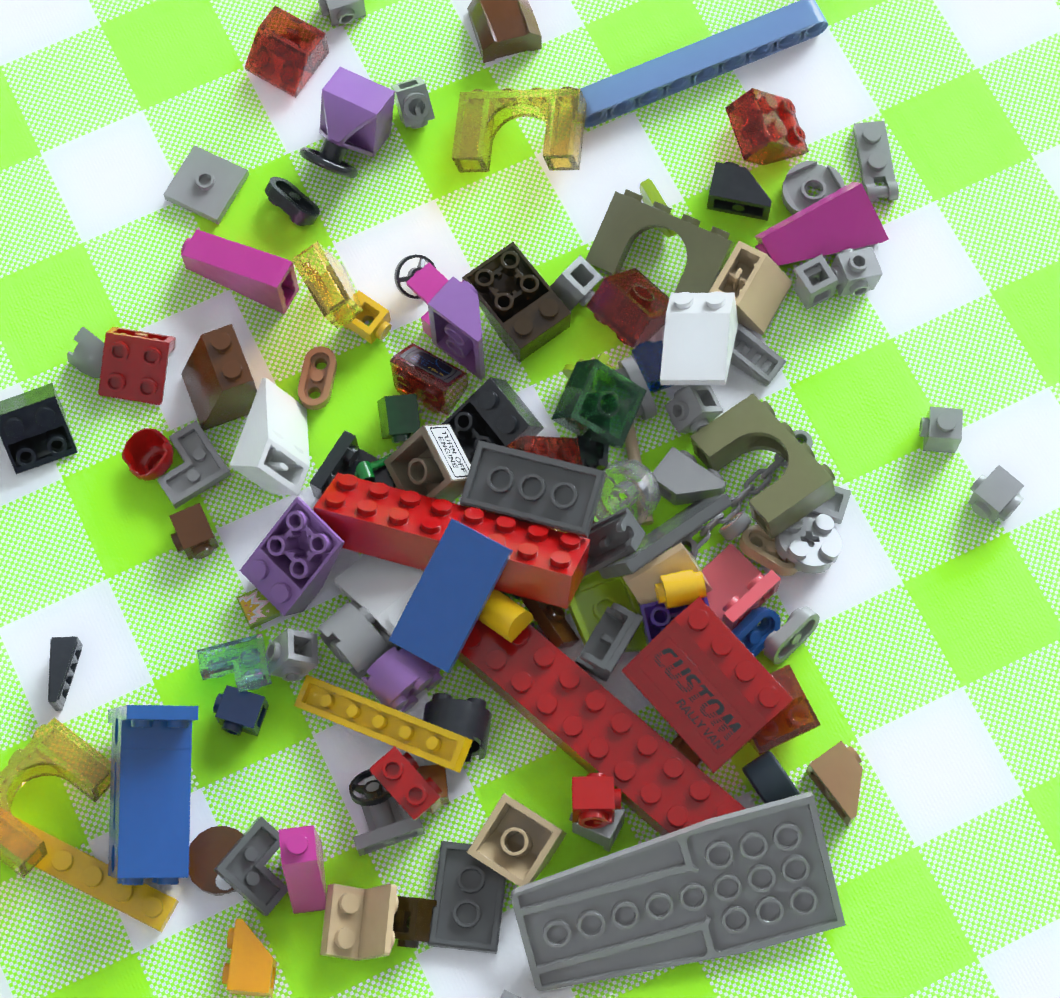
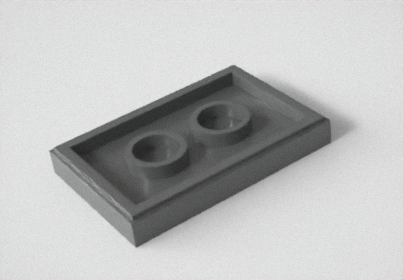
(467, 902)

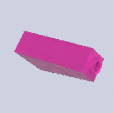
(825, 228)
(242, 269)

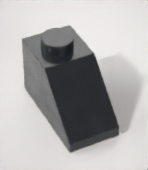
(737, 192)

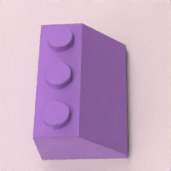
(457, 325)

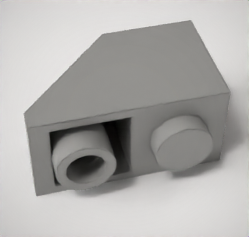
(684, 480)

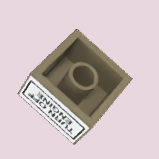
(430, 463)

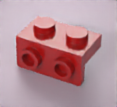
(405, 784)

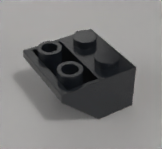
(35, 429)

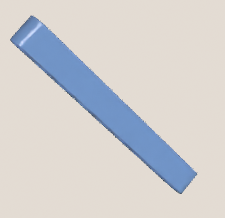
(702, 61)

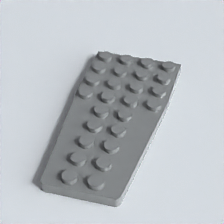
(683, 897)

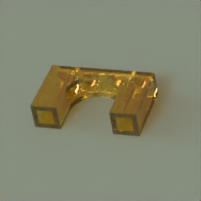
(485, 112)
(55, 753)

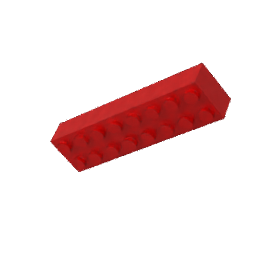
(408, 527)

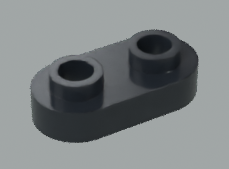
(292, 201)

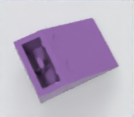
(294, 559)

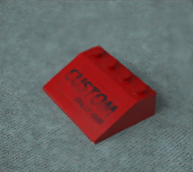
(707, 685)

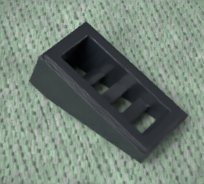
(62, 666)

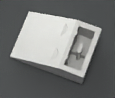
(274, 442)

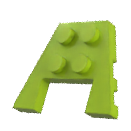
(592, 601)

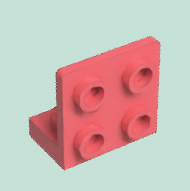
(737, 586)

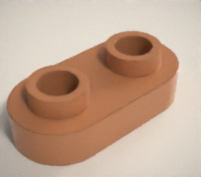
(317, 379)

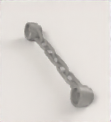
(736, 501)

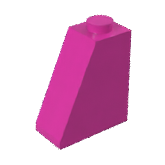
(303, 868)

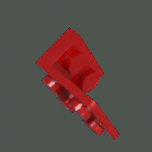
(135, 365)

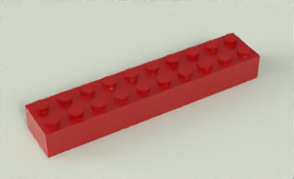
(595, 728)

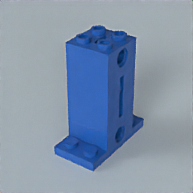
(150, 793)

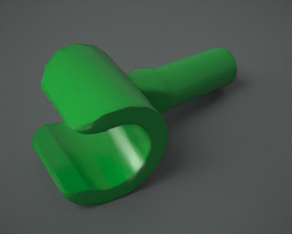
(365, 469)

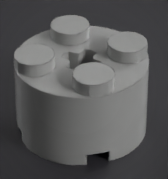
(354, 638)

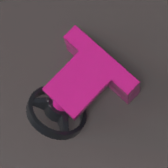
(423, 281)

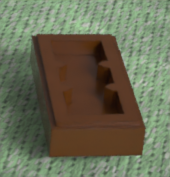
(552, 623)

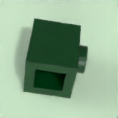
(398, 417)

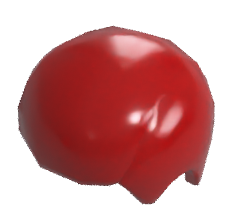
(148, 454)

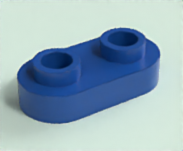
(754, 635)

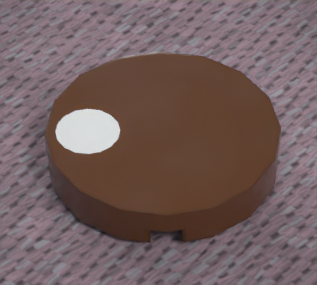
(206, 853)

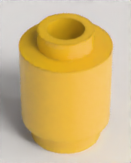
(680, 588)

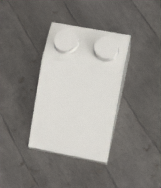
(698, 338)
(381, 588)

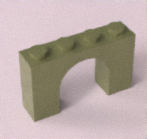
(630, 217)
(753, 427)

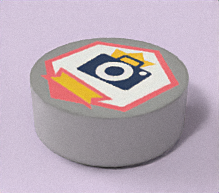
(735, 526)

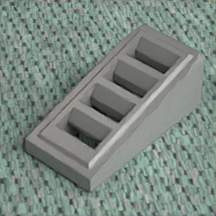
(743, 363)

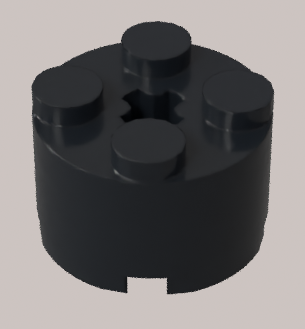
(462, 717)

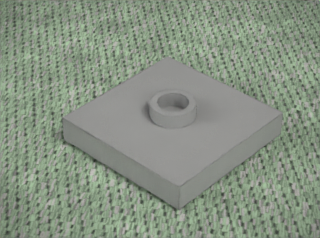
(206, 184)

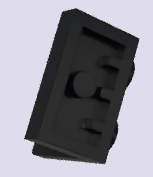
(344, 460)

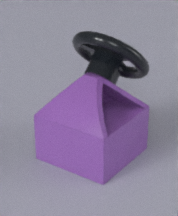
(353, 117)

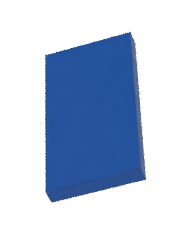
(450, 595)

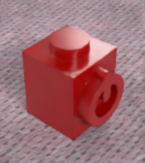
(594, 800)

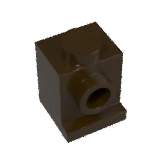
(413, 921)

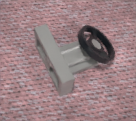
(381, 817)

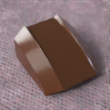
(504, 27)

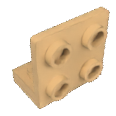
(359, 922)

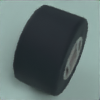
(769, 778)

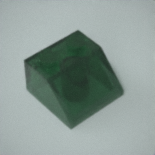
(599, 403)

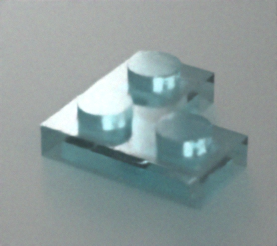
(242, 657)

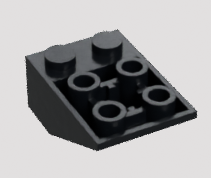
(492, 416)

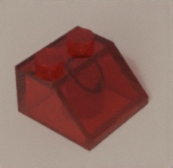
(630, 306)

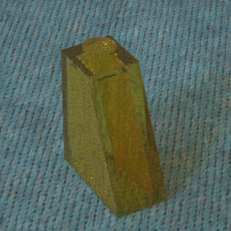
(328, 284)

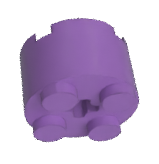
(400, 677)

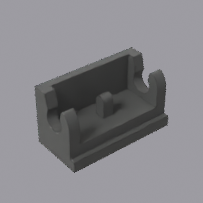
(613, 539)
(609, 641)

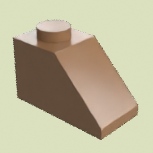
(839, 779)

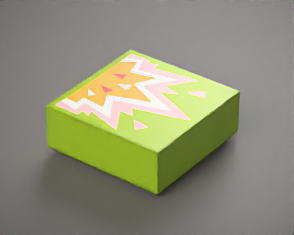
(257, 608)

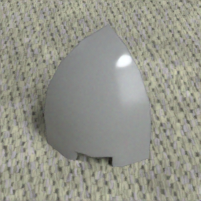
(87, 353)

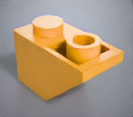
(250, 966)

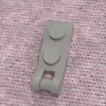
(875, 160)

